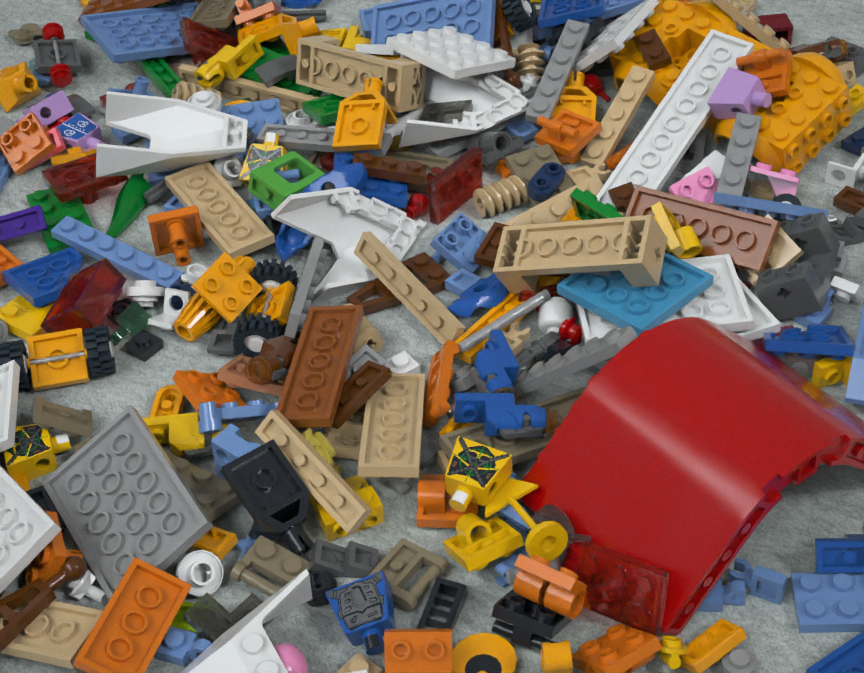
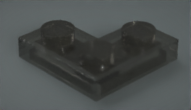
(445, 110)
(212, 619)

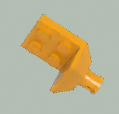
(280, 25)
(17, 86)
(577, 98)
(363, 119)

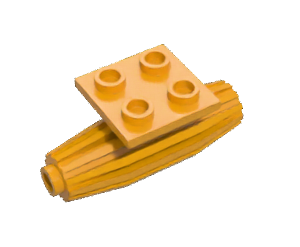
(220, 293)

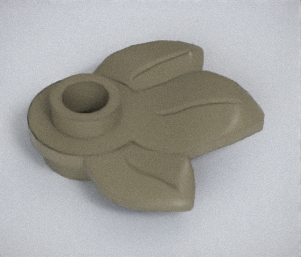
(25, 33)

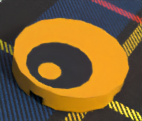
(484, 655)

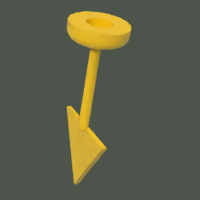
(544, 539)

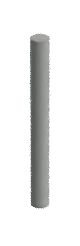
(504, 320)

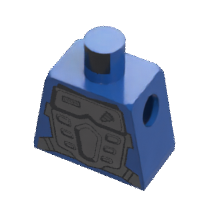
(365, 610)

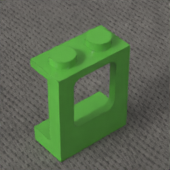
(273, 188)

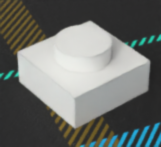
(846, 290)
(403, 364)

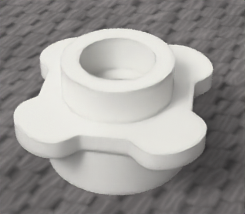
(193, 273)

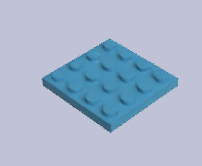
(637, 307)

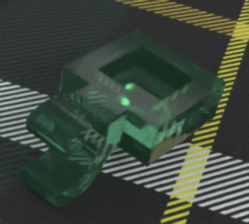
(131, 322)

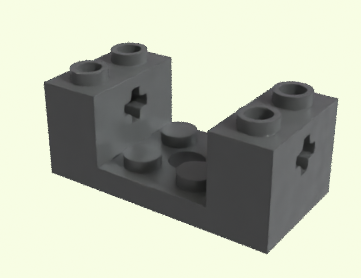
(805, 283)

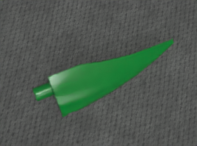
(128, 204)

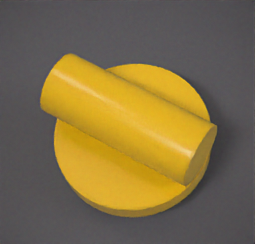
(671, 650)

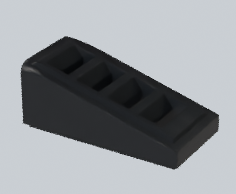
(450, 589)

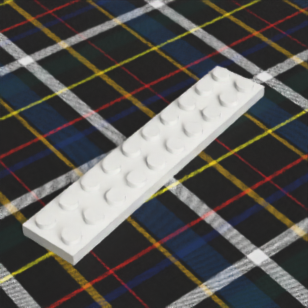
(678, 116)

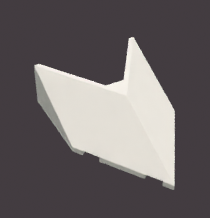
(491, 100)
(341, 219)

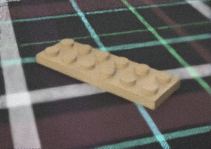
(221, 210)
(393, 429)

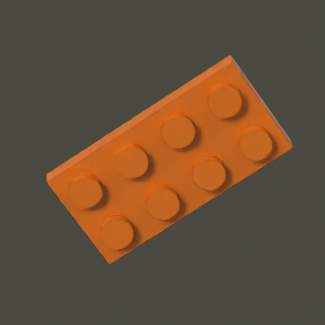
(133, 621)

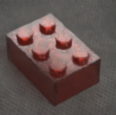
(85, 298)

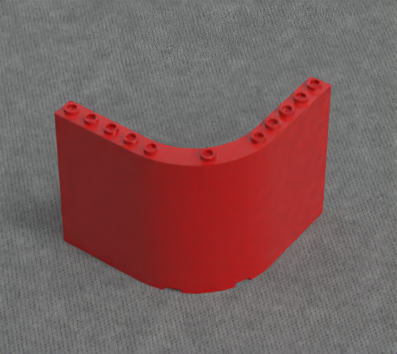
(688, 452)

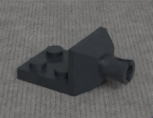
(271, 496)

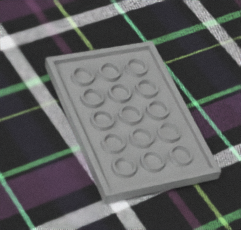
(125, 501)

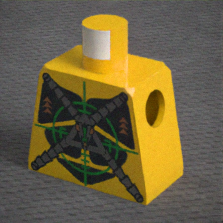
(261, 154)
(34, 451)
(475, 473)

